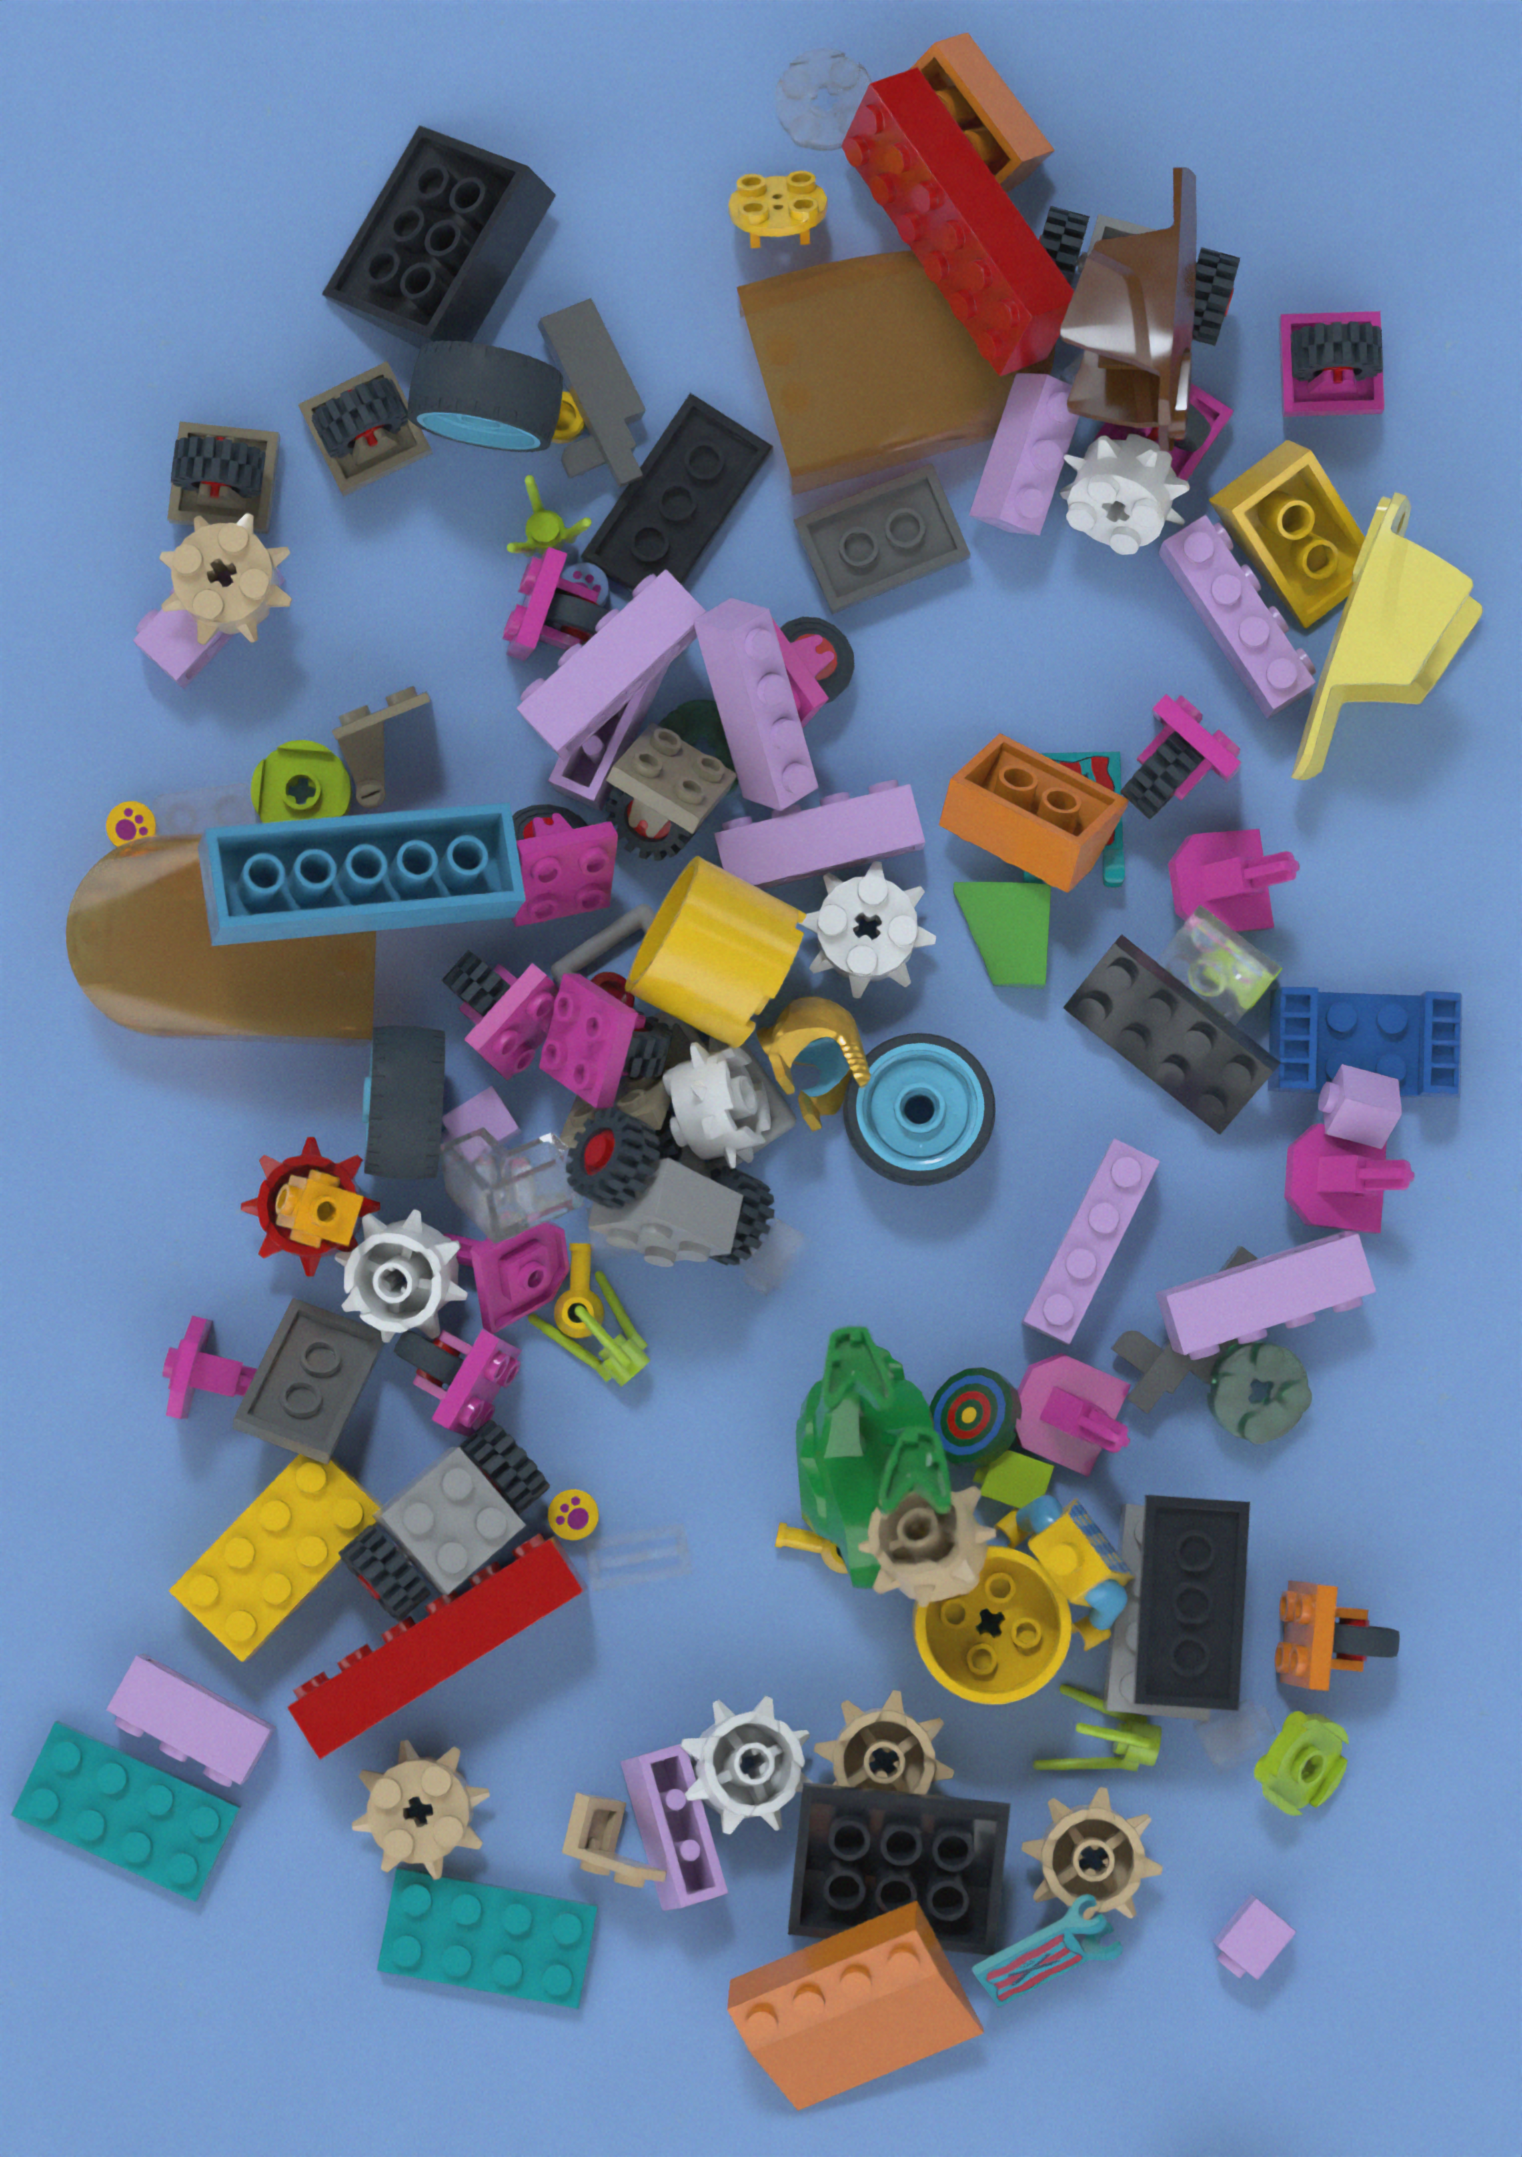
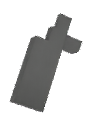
(599, 389)
(1162, 1366)

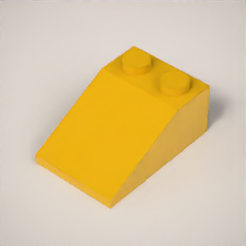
(1293, 530)

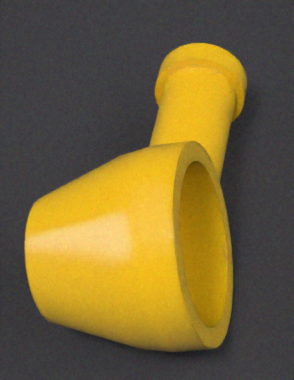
(578, 1293)
(811, 1542)

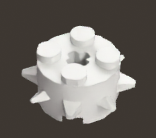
(1123, 492)
(861, 957)
(717, 1104)
(378, 1288)
(773, 1777)

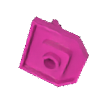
(1229, 878)
(1340, 1181)
(516, 1272)
(193, 1368)
(1070, 1412)

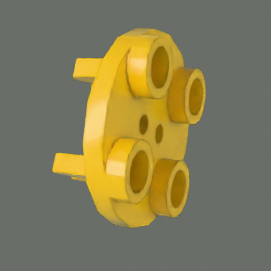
(777, 206)

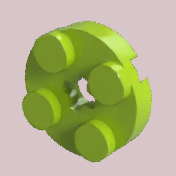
(285, 767)
(1302, 1740)

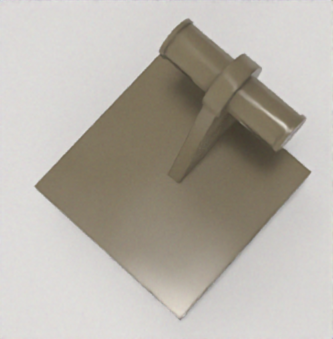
(363, 743)

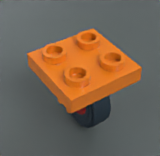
(1313, 1635)

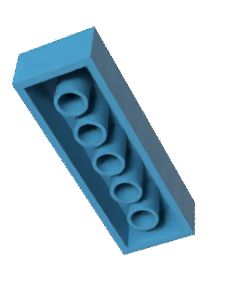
(360, 873)

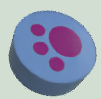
(589, 577)

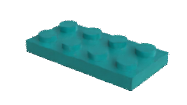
(126, 1811)
(487, 1937)

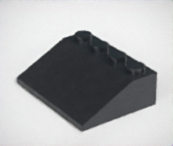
(440, 240)
(885, 1849)

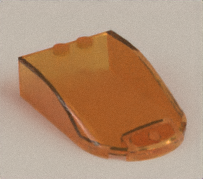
(869, 368)
(150, 966)

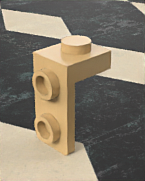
(593, 1840)

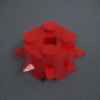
(279, 1174)

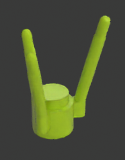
(545, 527)
(620, 1356)
(1135, 1740)

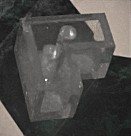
(509, 1188)

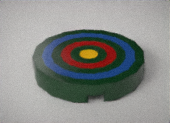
(975, 1416)

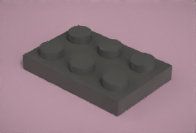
(881, 538)
(309, 1381)

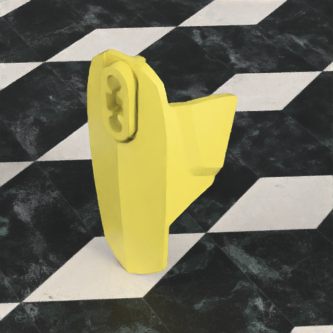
(1394, 632)

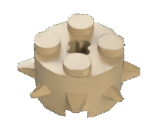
(215, 550)
(929, 1551)
(889, 1730)
(435, 1783)
(1095, 1827)

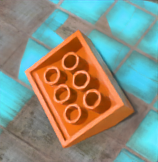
(852, 2007)

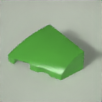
(1009, 928)

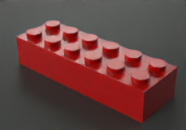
(958, 221)
(437, 1647)

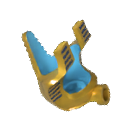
(822, 1036)

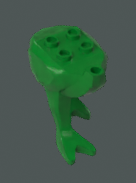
(864, 1441)

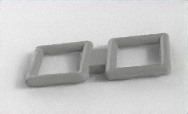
(683, 1034)

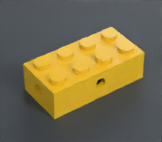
(276, 1553)

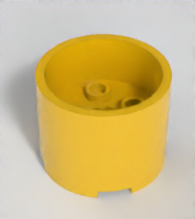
(715, 952)
(1017, 1658)

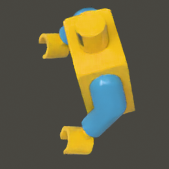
(1075, 1558)

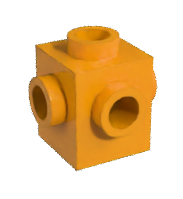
(317, 1209)

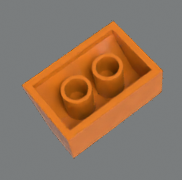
(985, 109)
(1032, 812)

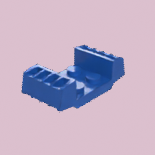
(1380, 1033)

